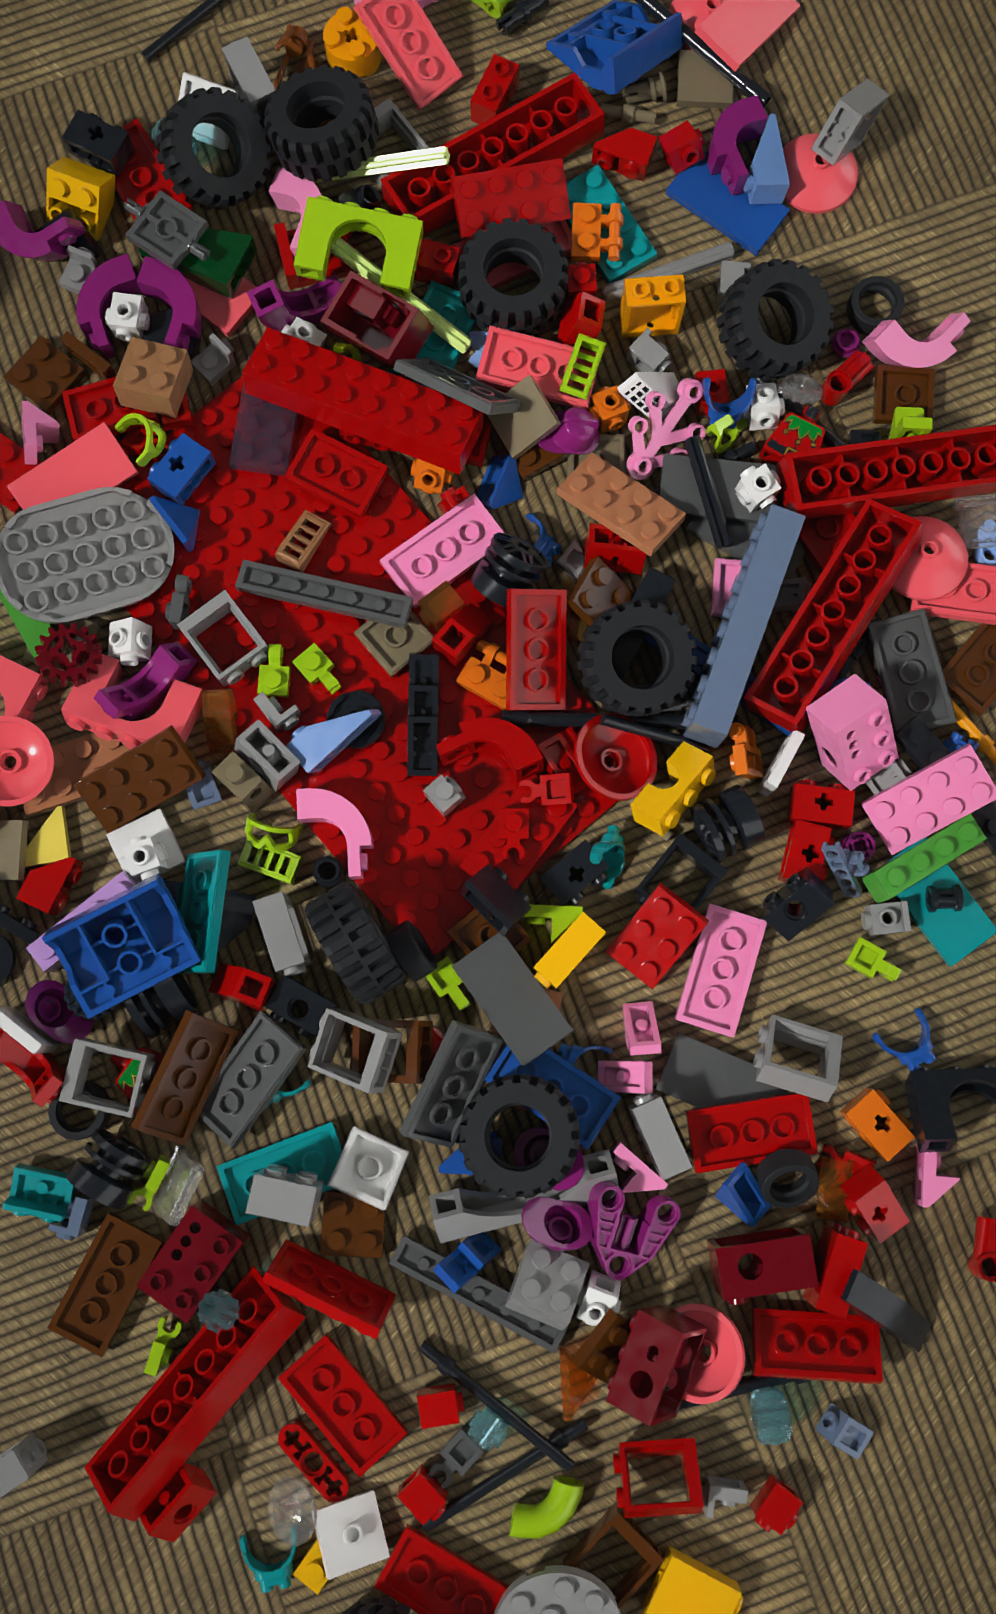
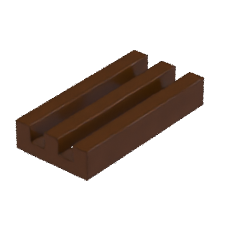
(87, 356)

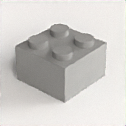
(285, 1195)
(547, 1285)

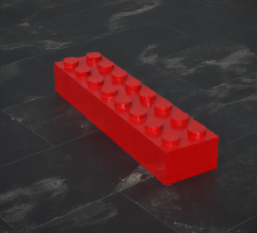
(532, 131)
(362, 400)
(889, 472)
(834, 615)
(191, 1399)

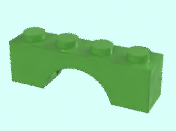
(923, 859)

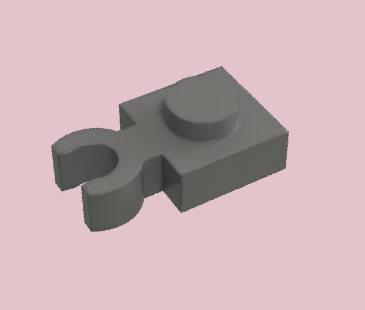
(179, 606)
(459, 1455)

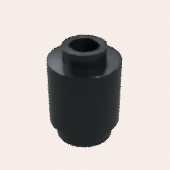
(322, 866)

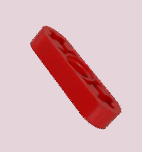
(336, 1471)

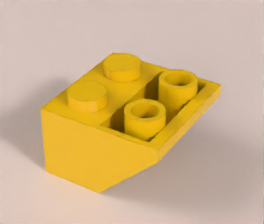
(84, 189)

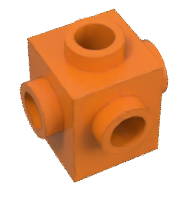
(609, 408)
(430, 477)

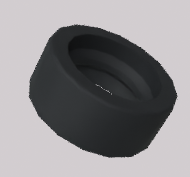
(881, 286)
(411, 950)
(64, 1129)
(790, 1194)

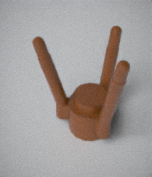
(296, 43)

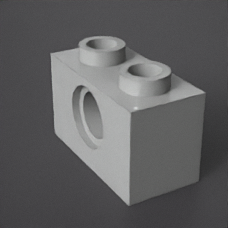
(267, 755)

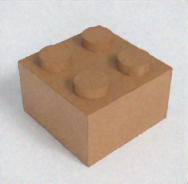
(153, 377)

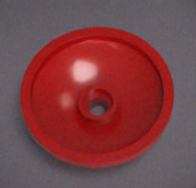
(629, 756)

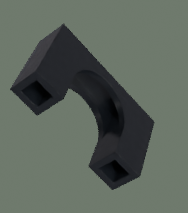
(930, 1098)

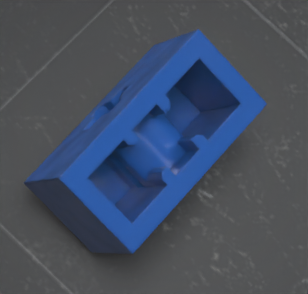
(178, 483)

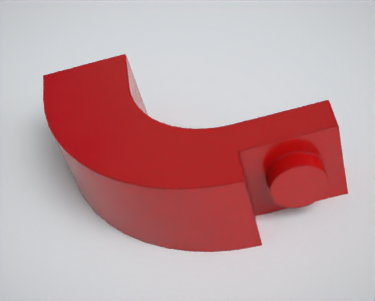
(496, 737)
(39, 1071)

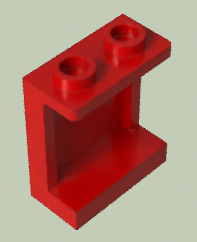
(284, 241)

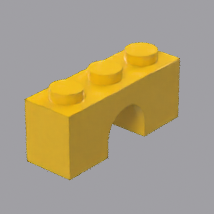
(662, 808)

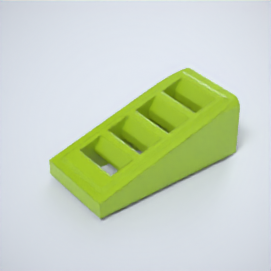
(590, 344)
(292, 869)

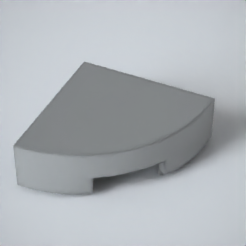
(572, 561)

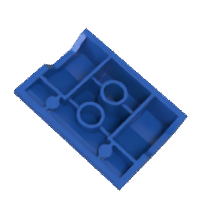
(617, 45)
(123, 945)

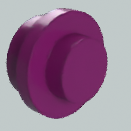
(845, 343)

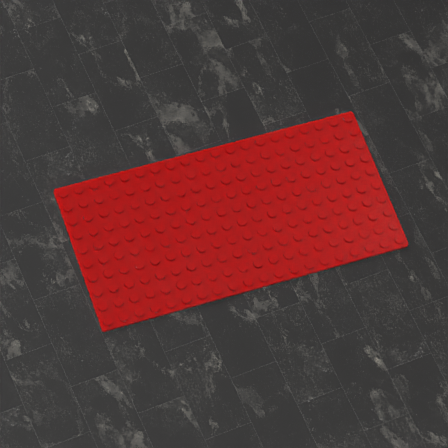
(247, 517)

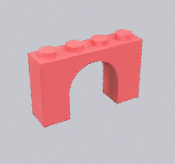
(20, 689)
(83, 712)

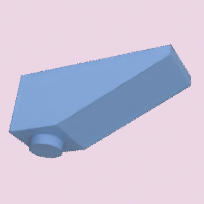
(768, 173)
(323, 741)

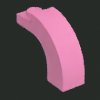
(291, 195)
(894, 347)
(329, 807)

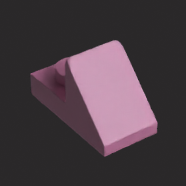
(36, 430)
(641, 1028)
(626, 1076)
(642, 1176)
(928, 1184)

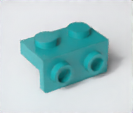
(39, 1193)

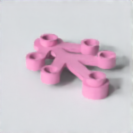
(662, 432)

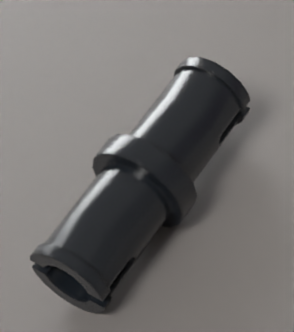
(520, 14)

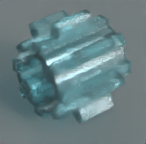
(218, 1310)
(487, 1429)

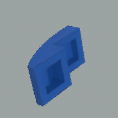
(467, 1261)

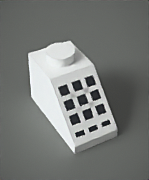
(642, 383)

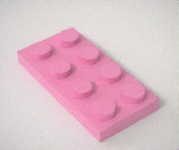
(442, 550)
(930, 799)
(721, 970)

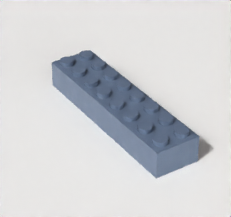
(744, 626)

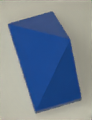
(500, 483)
(180, 518)
(743, 1195)

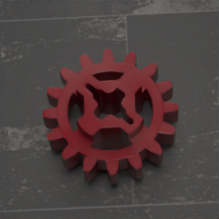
(55, 657)

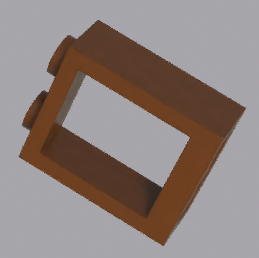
(417, 1050)
(638, 1539)

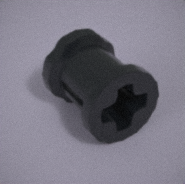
(944, 898)

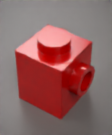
(682, 147)
(581, 278)
(718, 389)
(440, 1405)
(423, 1495)
(776, 1506)

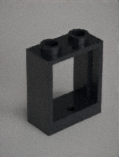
(695, 856)

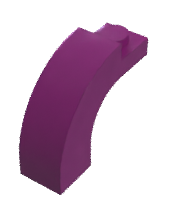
(736, 124)
(44, 246)
(172, 287)
(96, 296)
(279, 307)
(149, 685)

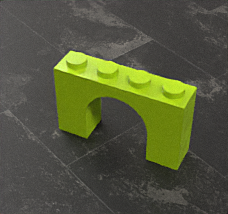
(328, 221)

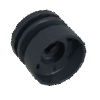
(509, 565)
(731, 821)
(151, 1007)
(105, 1175)

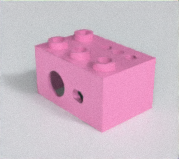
(856, 731)

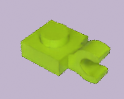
(317, 666)
(274, 678)
(868, 960)
(446, 982)
(154, 1177)
(160, 1352)

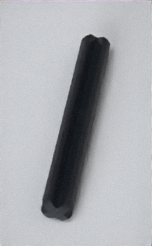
(708, 492)

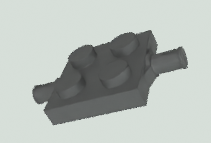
(166, 230)

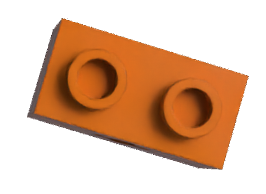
(861, 1116)

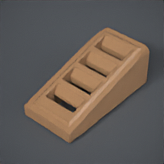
(300, 564)

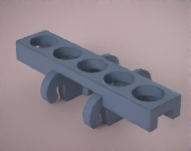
(851, 866)

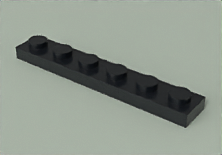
(924, 750)

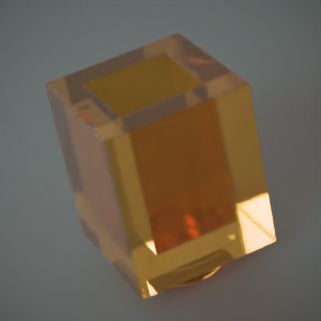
(440, 606)

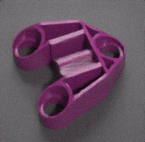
(628, 1236)

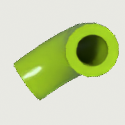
(549, 1515)

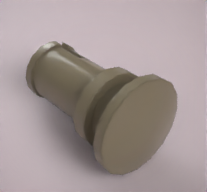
(647, 90)

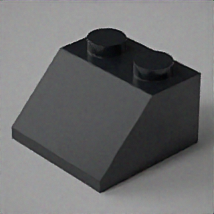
(496, 898)

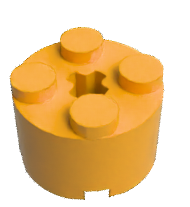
(350, 44)

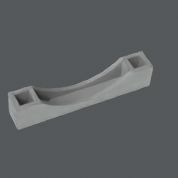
(468, 1212)

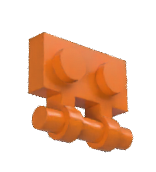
(587, 232)
(484, 680)
(746, 756)

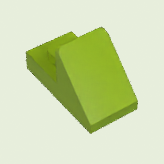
(909, 422)
(560, 917)

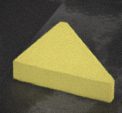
(50, 842)

